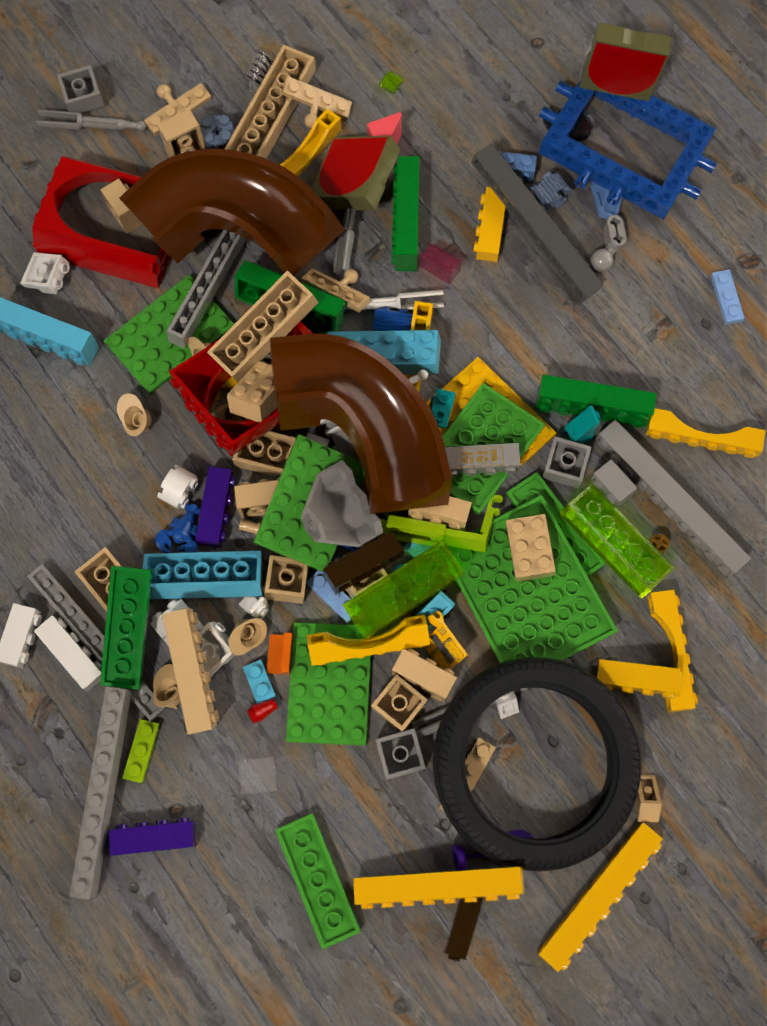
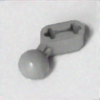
(614, 239)

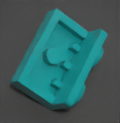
(442, 406)

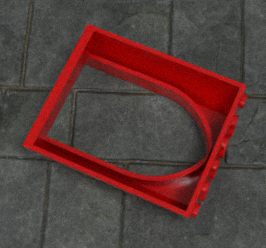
(56, 238)
(198, 384)

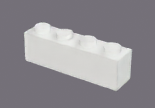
(69, 652)

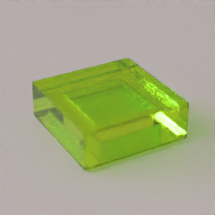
(391, 82)

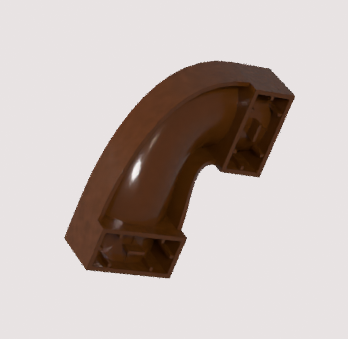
(235, 195)
(375, 409)

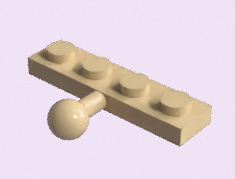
(316, 98)
(190, 100)
(353, 299)
(476, 762)

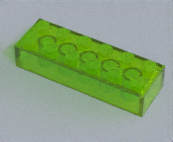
(616, 541)
(403, 590)

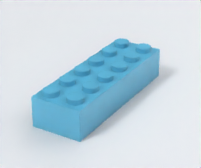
(47, 333)
(404, 349)
(205, 574)

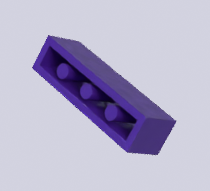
(215, 507)
(152, 838)

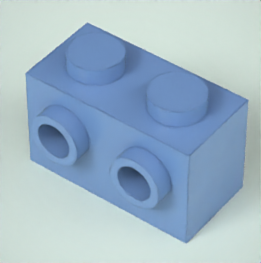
(522, 165)

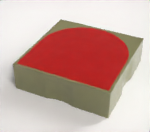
(625, 62)
(355, 171)

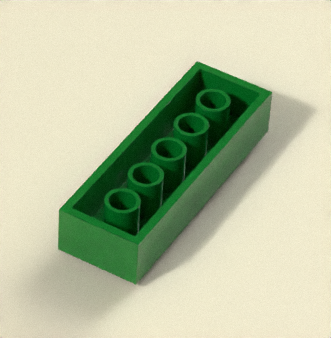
(405, 213)
(254, 281)
(611, 402)

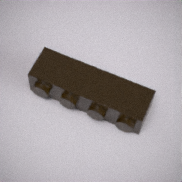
(363, 562)

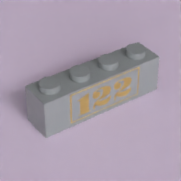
(483, 459)

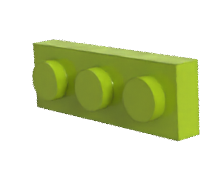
(141, 751)

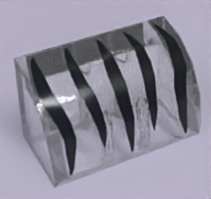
(257, 70)

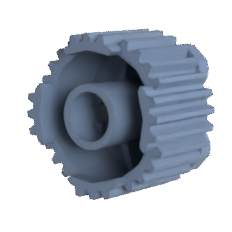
(216, 131)
(551, 191)

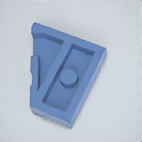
(603, 208)

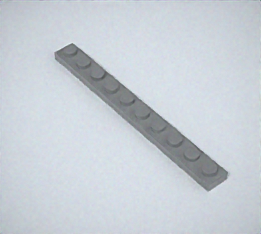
(86, 631)

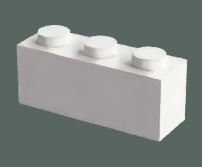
(19, 635)

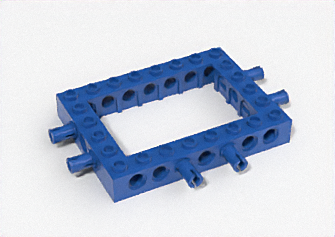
(614, 176)

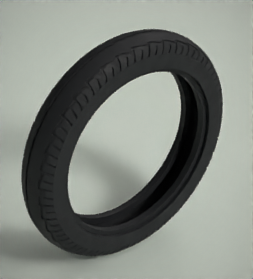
(622, 765)

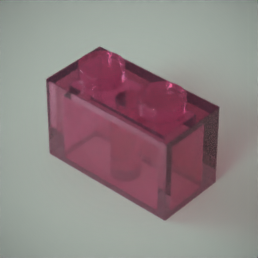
(440, 263)

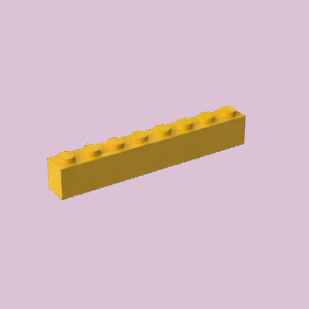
(439, 886)
(599, 896)

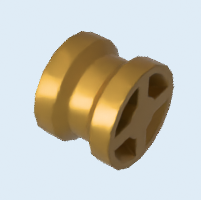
(660, 541)

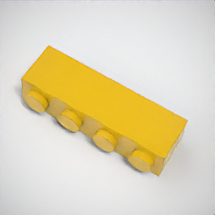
(491, 227)
(640, 677)

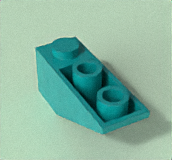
(583, 426)

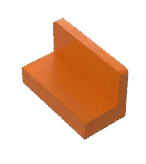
(280, 654)

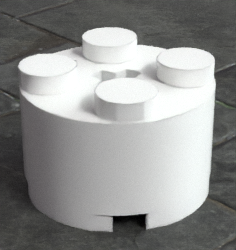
(178, 486)

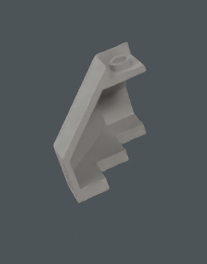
(339, 509)

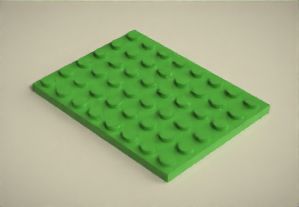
(533, 616)

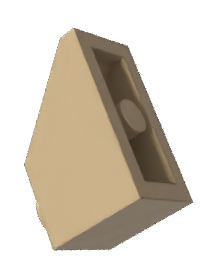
(648, 800)

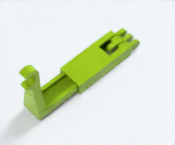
(431, 533)

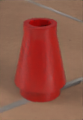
(261, 710)

